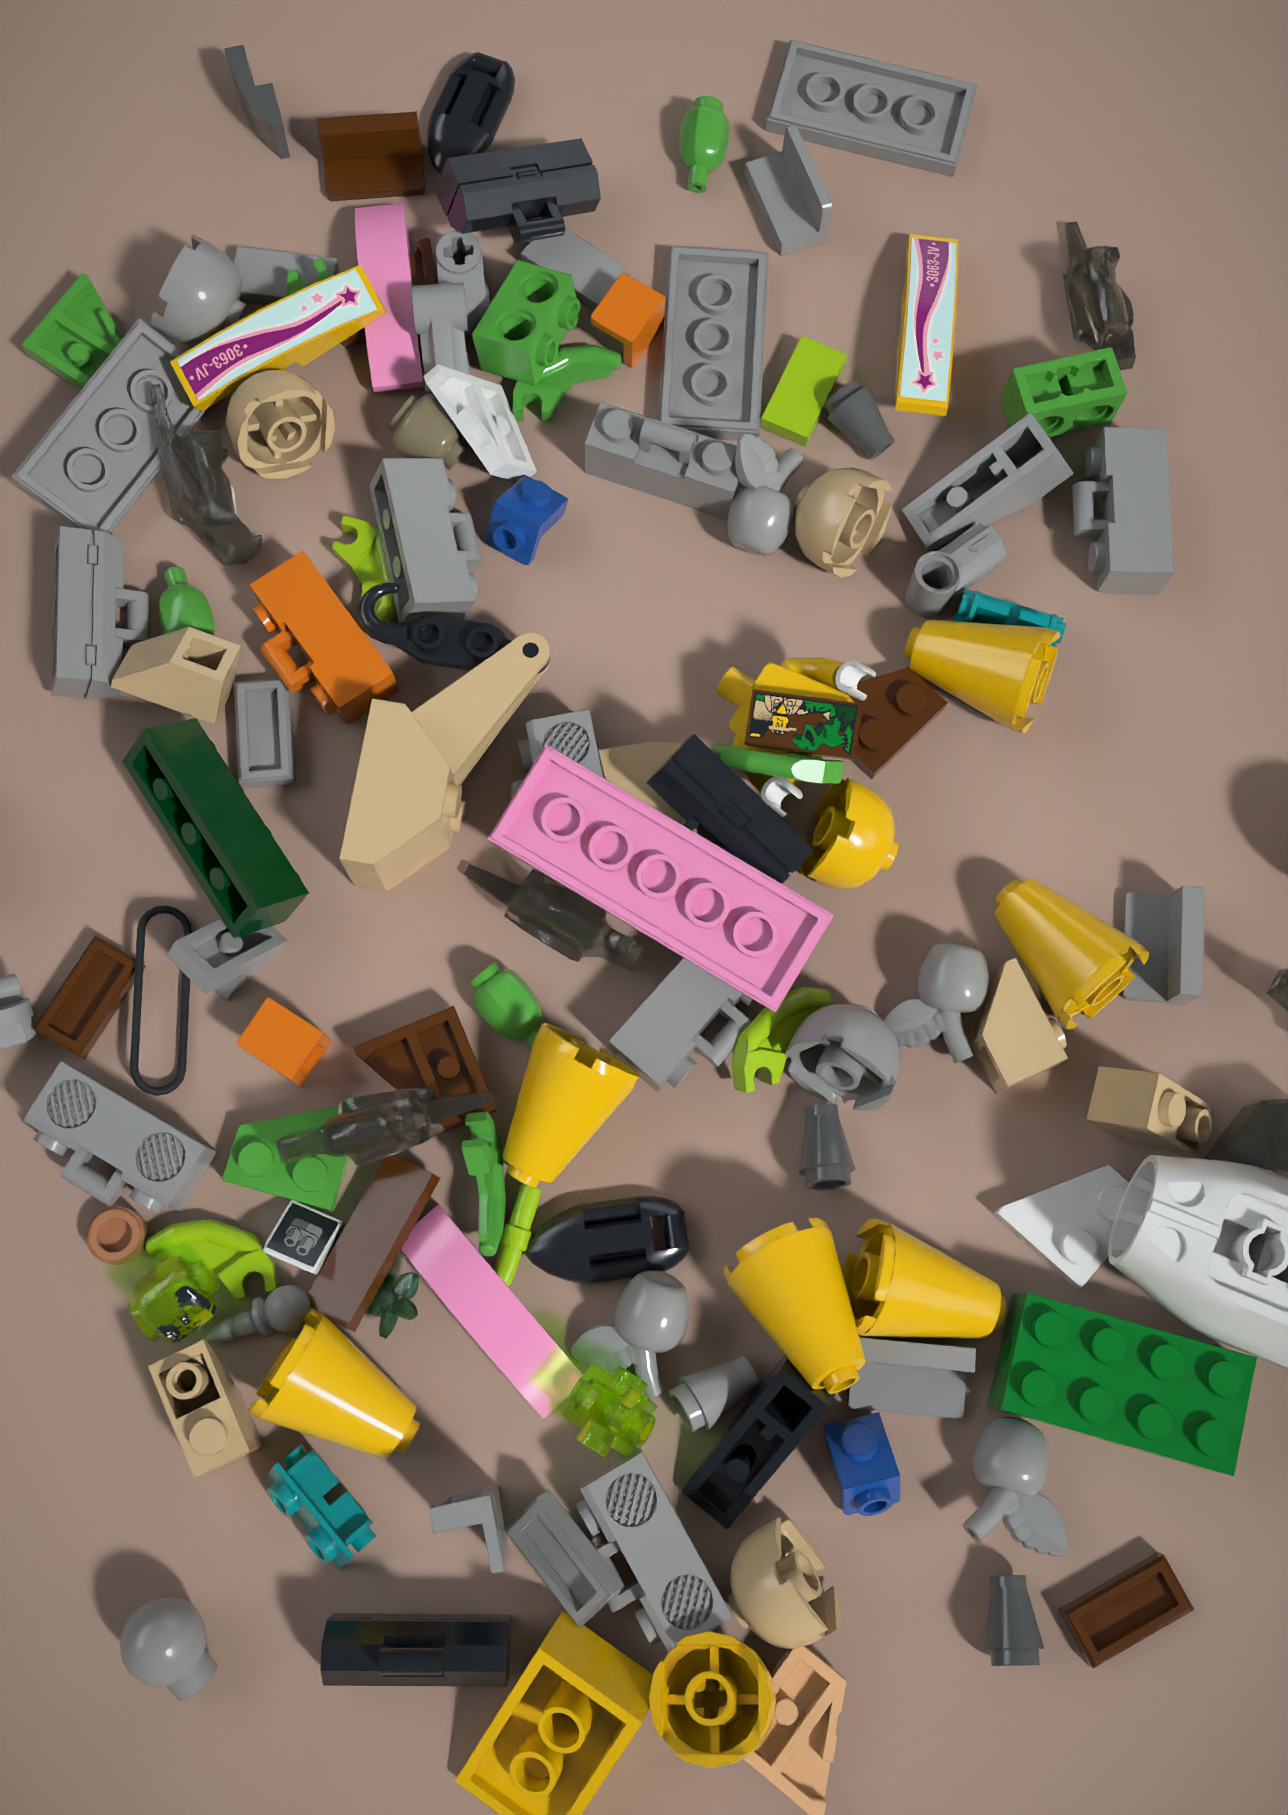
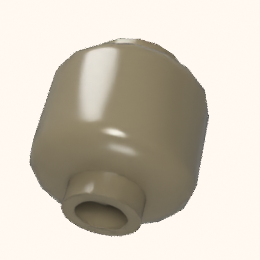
(426, 431)

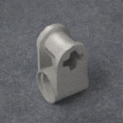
(464, 248)

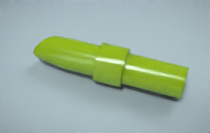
(517, 1233)

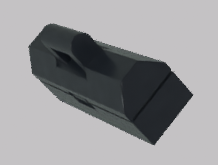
(519, 185)
(716, 798)
(416, 1650)

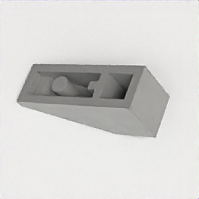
(990, 484)

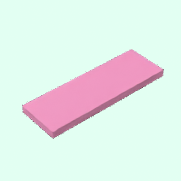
(661, 878)

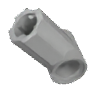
(441, 322)
(954, 569)

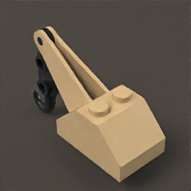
(415, 761)

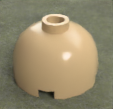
(278, 423)
(841, 517)
(779, 1588)

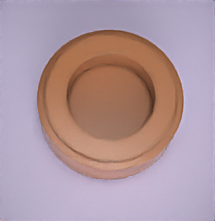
(117, 1235)

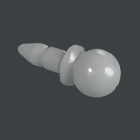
(281, 1311)

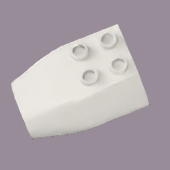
(1210, 1248)

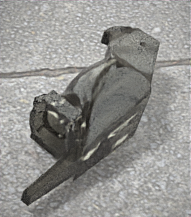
(1096, 303)
(200, 489)
(560, 918)
(380, 1125)

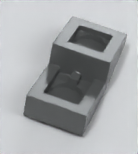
(258, 102)

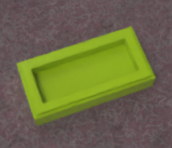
(803, 390)

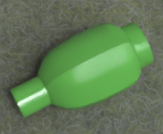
(703, 140)
(183, 605)
(507, 1004)

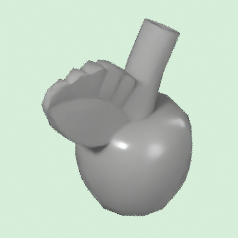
(759, 511)
(948, 983)
(648, 1320)
(1013, 1466)

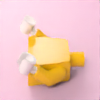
(796, 676)

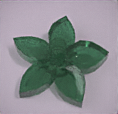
(395, 1301)

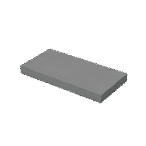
(872, 107)
(714, 341)
(107, 439)

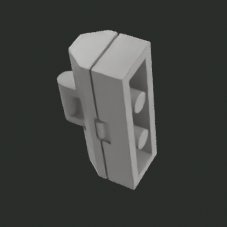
(84, 606)

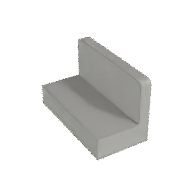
(790, 195)
(1174, 936)
(912, 1378)
(471, 1509)

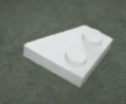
(484, 420)
(1069, 1222)

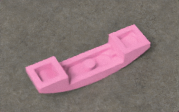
(392, 338)
(491, 1312)

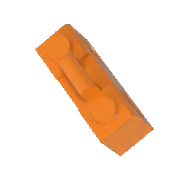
(338, 652)

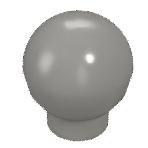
(167, 1646)

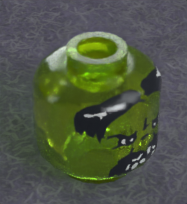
(174, 1299)

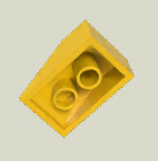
(559, 1726)

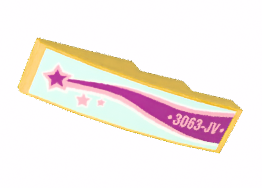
(927, 325)
(279, 335)

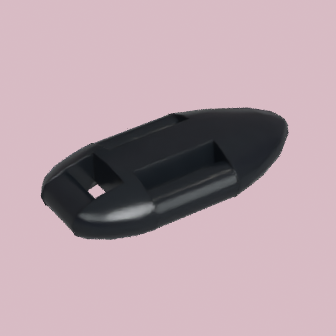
(469, 108)
(609, 1240)

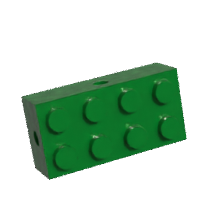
(1122, 1382)

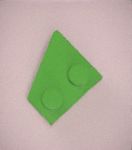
(74, 335)
(257, 1165)

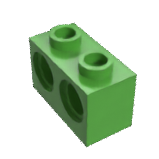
(526, 322)
(1066, 392)

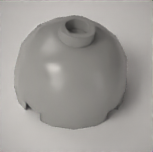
(200, 295)
(846, 1054)

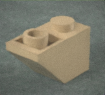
(181, 672)
(1013, 1031)
(1150, 1111)
(204, 1408)

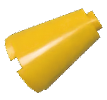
(986, 665)
(1067, 949)
(562, 1103)
(915, 1290)
(801, 1301)
(335, 1393)

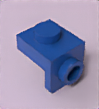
(523, 518)
(863, 1465)

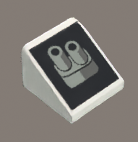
(303, 1237)

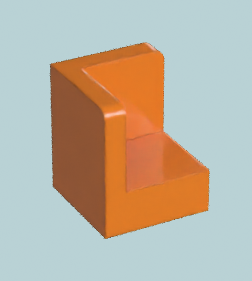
(631, 315)
(284, 1042)

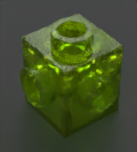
(596, 1399)

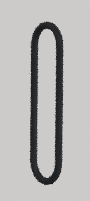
(137, 1003)

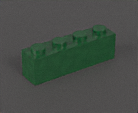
(214, 827)

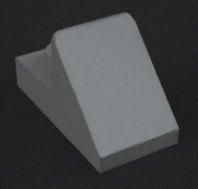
(219, 961)

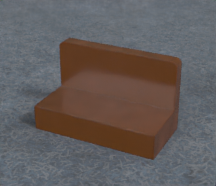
(372, 156)

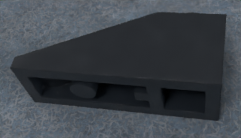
(757, 1443)

